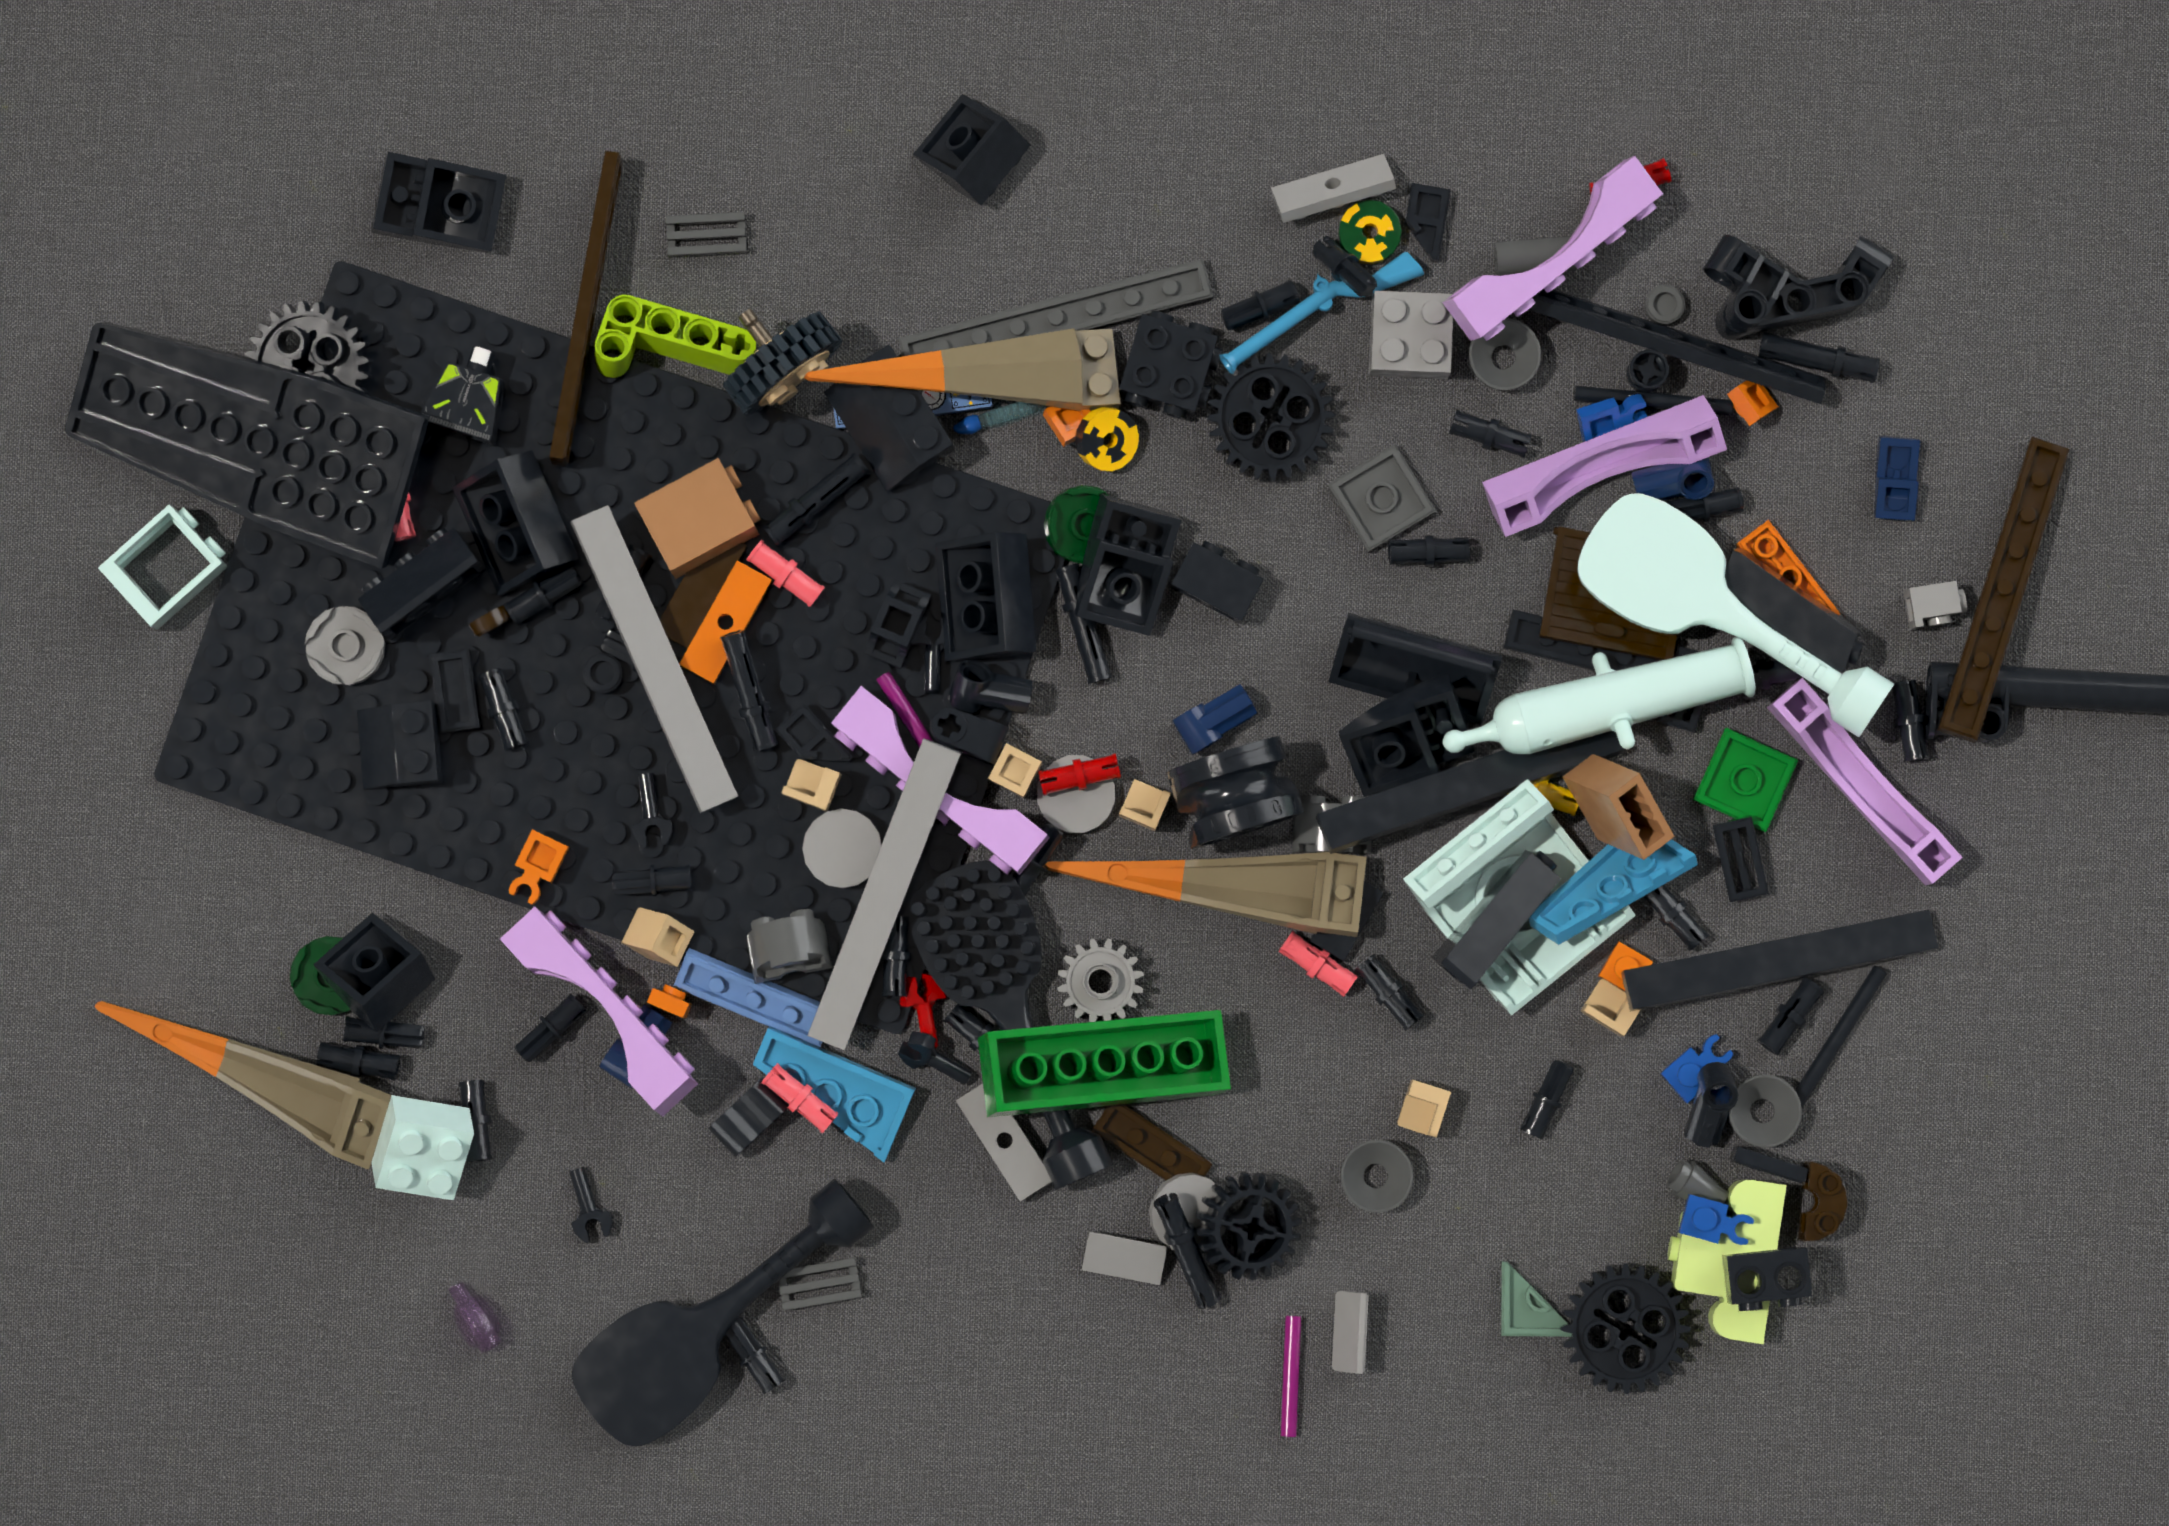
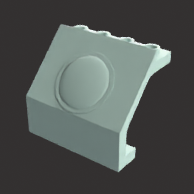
(1476, 859)

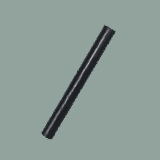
(1652, 400)
(1839, 1034)

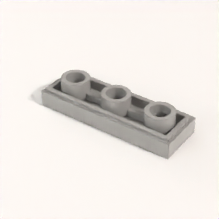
(1333, 188)
(1018, 1162)

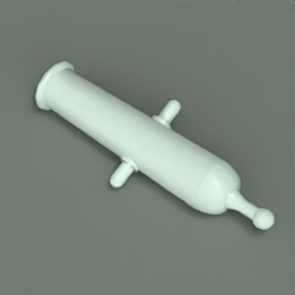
(1611, 700)

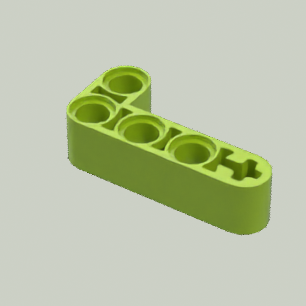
(675, 344)

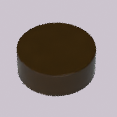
(489, 621)

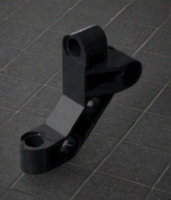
(1762, 287)

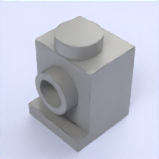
(1934, 603)

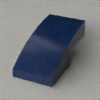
(1896, 478)

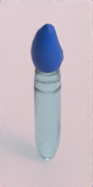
(974, 423)

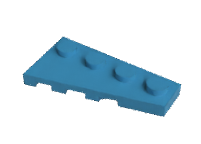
(1606, 886)
(866, 1100)

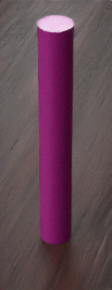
(903, 708)
(1290, 1376)

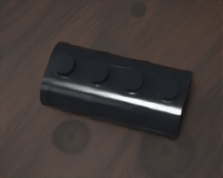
(1392, 659)

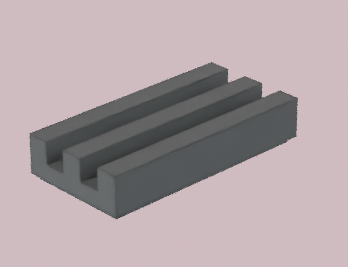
(700, 219)
(853, 1278)

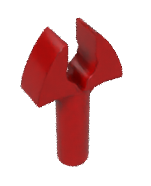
(924, 1003)

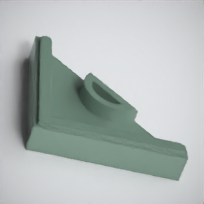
(1524, 1309)

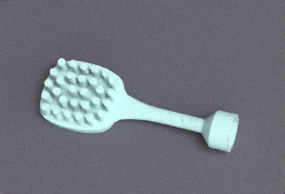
(1671, 576)

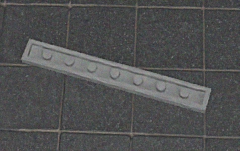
(654, 659)
(884, 894)

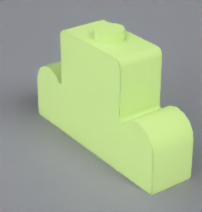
(1700, 1262)

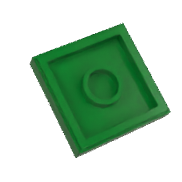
(1745, 779)

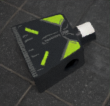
(468, 398)

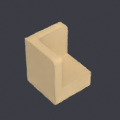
(1015, 770)
(812, 784)
(1144, 805)
(657, 936)
(1609, 1008)
(1423, 1108)

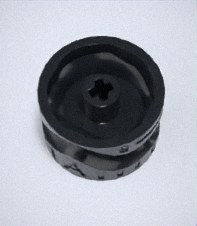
(1235, 792)

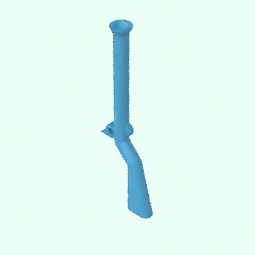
(1395, 272)

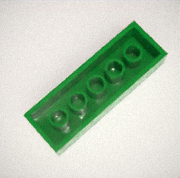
(1103, 1063)

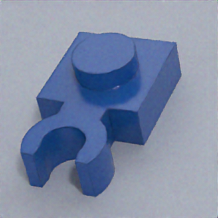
(1609, 416)
(1684, 1069)
(1708, 1219)

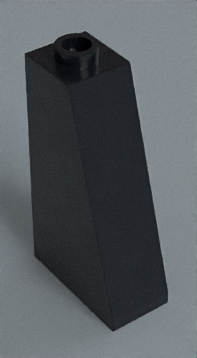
(1792, 611)
(1497, 918)

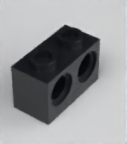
(1766, 1268)

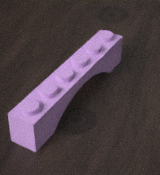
(1614, 200)
(1668, 437)
(1841, 759)
(1003, 832)
(650, 1066)

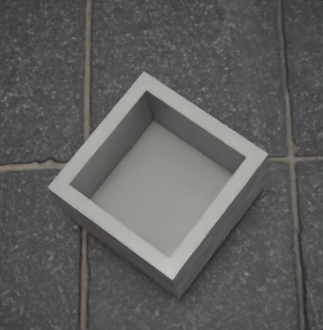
(1410, 335)

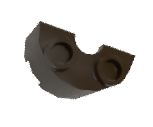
(1827, 1206)

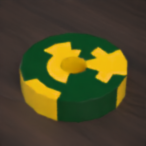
(1370, 214)

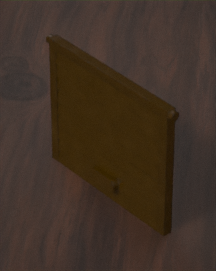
(1580, 619)

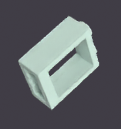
(131, 591)

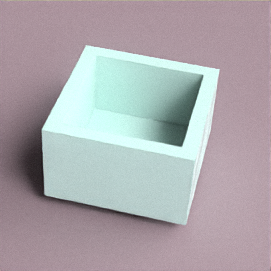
(422, 1147)

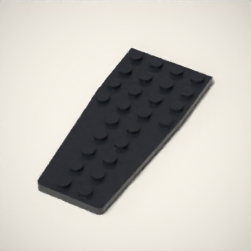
(252, 437)

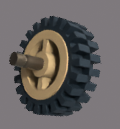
(780, 361)

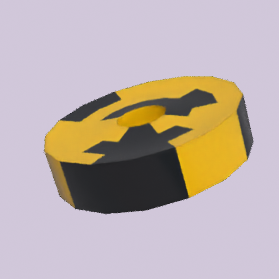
(1091, 435)

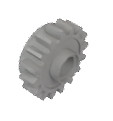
(1100, 959)

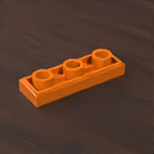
(1772, 550)
(736, 599)

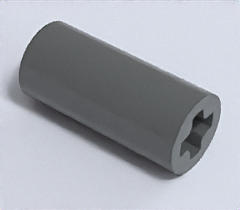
(1523, 255)

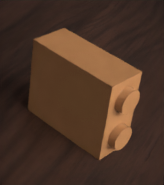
(698, 517)
(1618, 806)

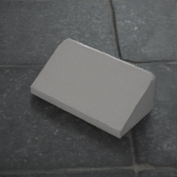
(1124, 1258)
(1350, 1332)

